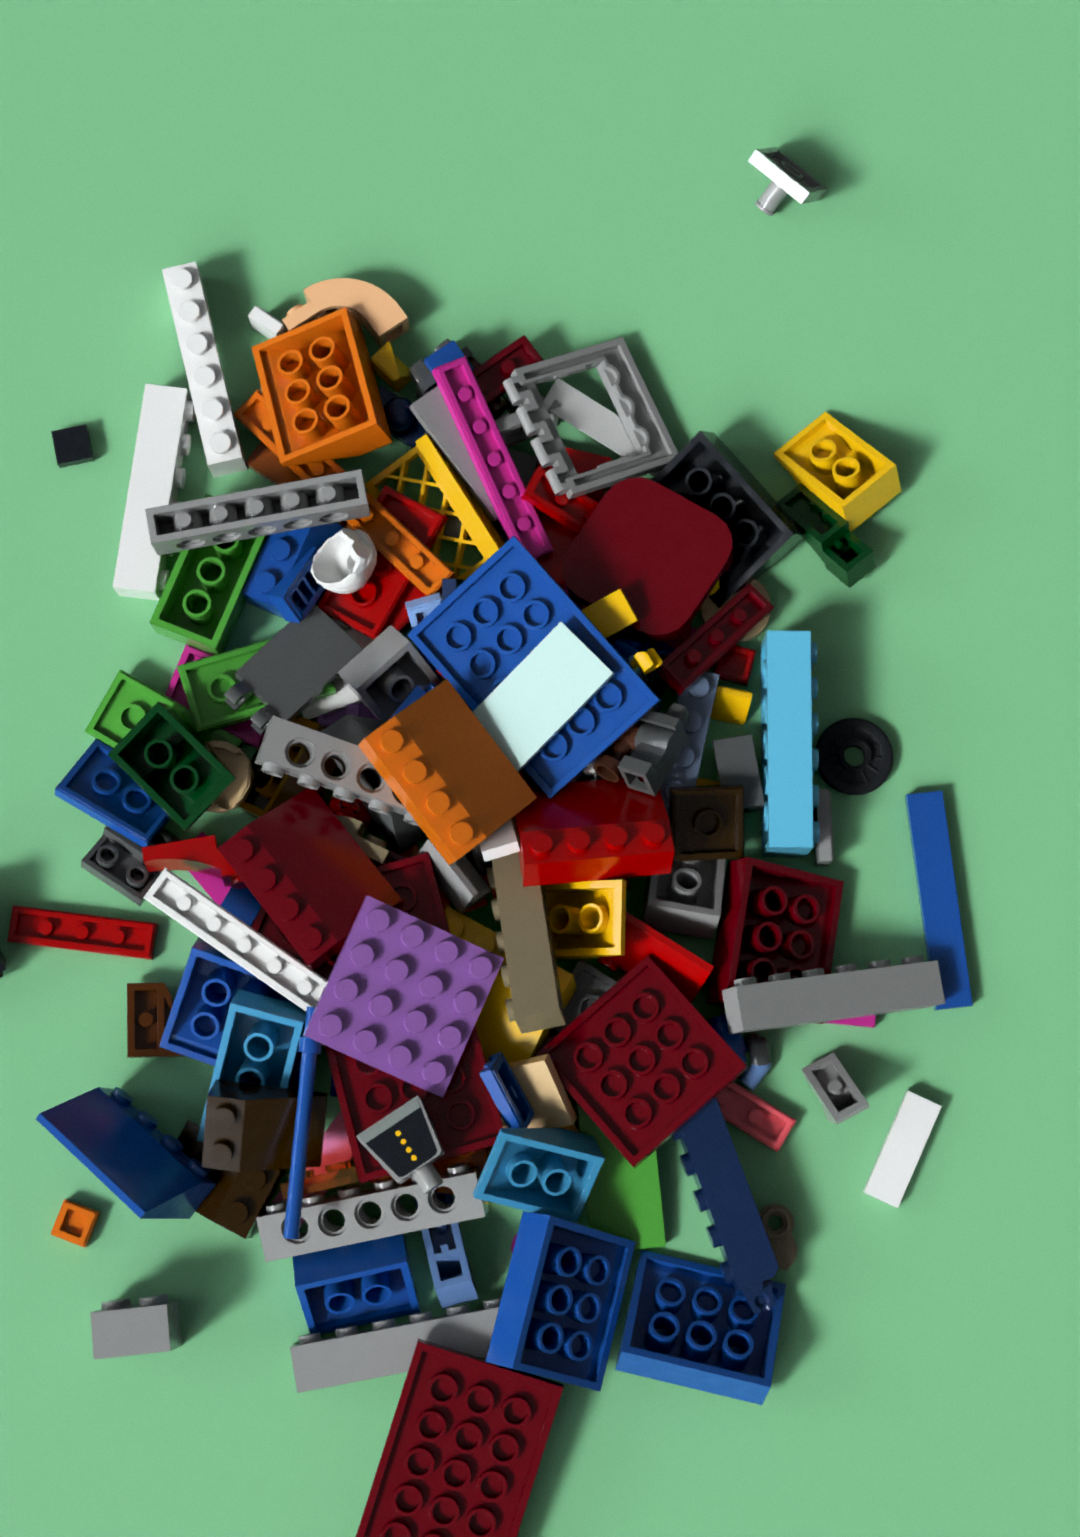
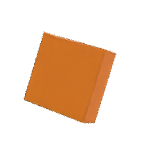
(75, 1223)

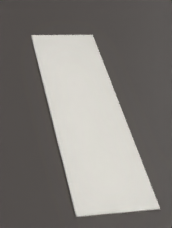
(590, 418)

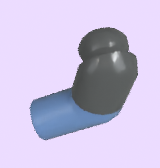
(760, 1061)

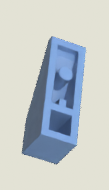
(449, 1261)

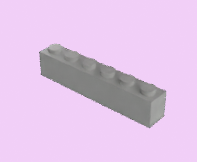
(833, 996)
(388, 1347)

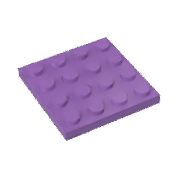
(403, 996)

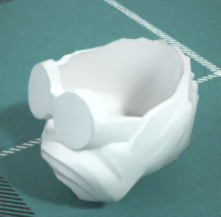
(345, 561)

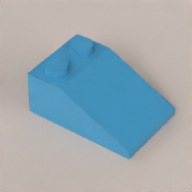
(541, 1171)

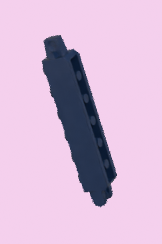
(729, 1206)

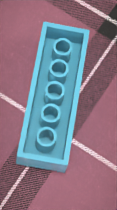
(787, 744)

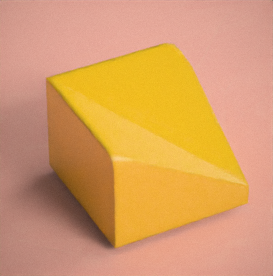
(390, 368)

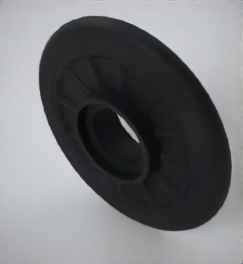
(867, 738)

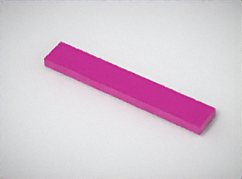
(490, 455)

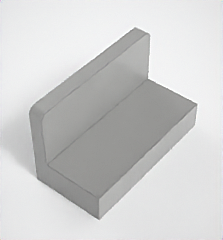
(457, 881)

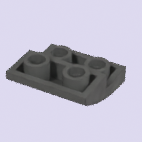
(121, 863)

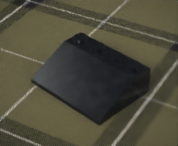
(721, 484)

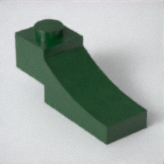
(829, 536)

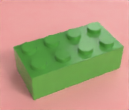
(206, 594)

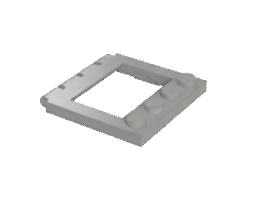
(630, 400)

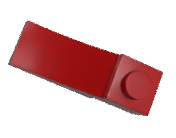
(192, 855)

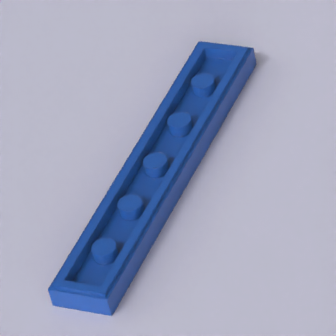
(938, 895)

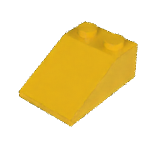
(840, 469)
(587, 918)

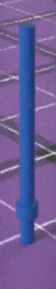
(301, 1132)

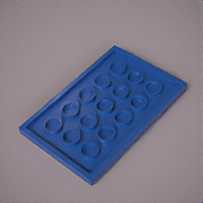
(496, 624)

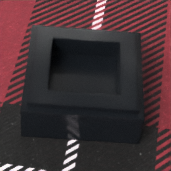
(72, 446)

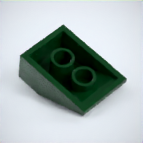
(172, 765)

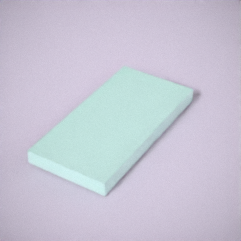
(542, 695)

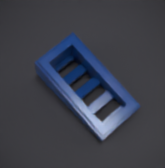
(281, 594)

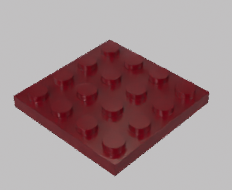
(642, 1061)

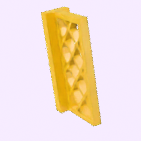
(455, 493)

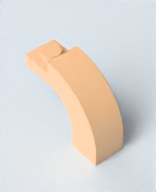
(365, 301)

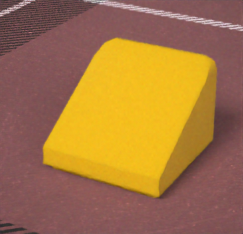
(731, 705)

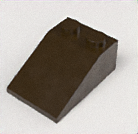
(254, 1127)
(237, 1195)

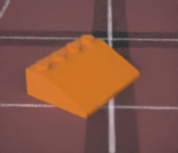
(321, 391)
(447, 771)

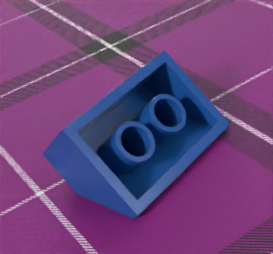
(278, 558)
(356, 1284)

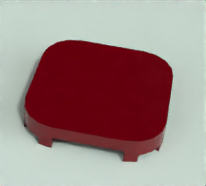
(655, 550)

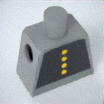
(406, 1145)

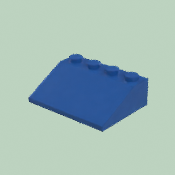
(204, 1002)
(130, 1154)
(561, 1300)
(698, 1330)

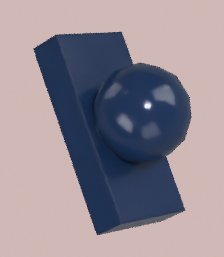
(400, 419)

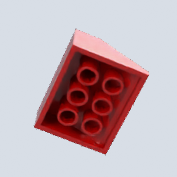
(593, 834)

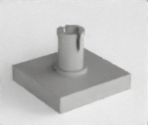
(786, 179)

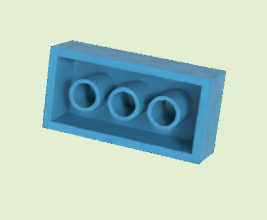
(258, 1043)

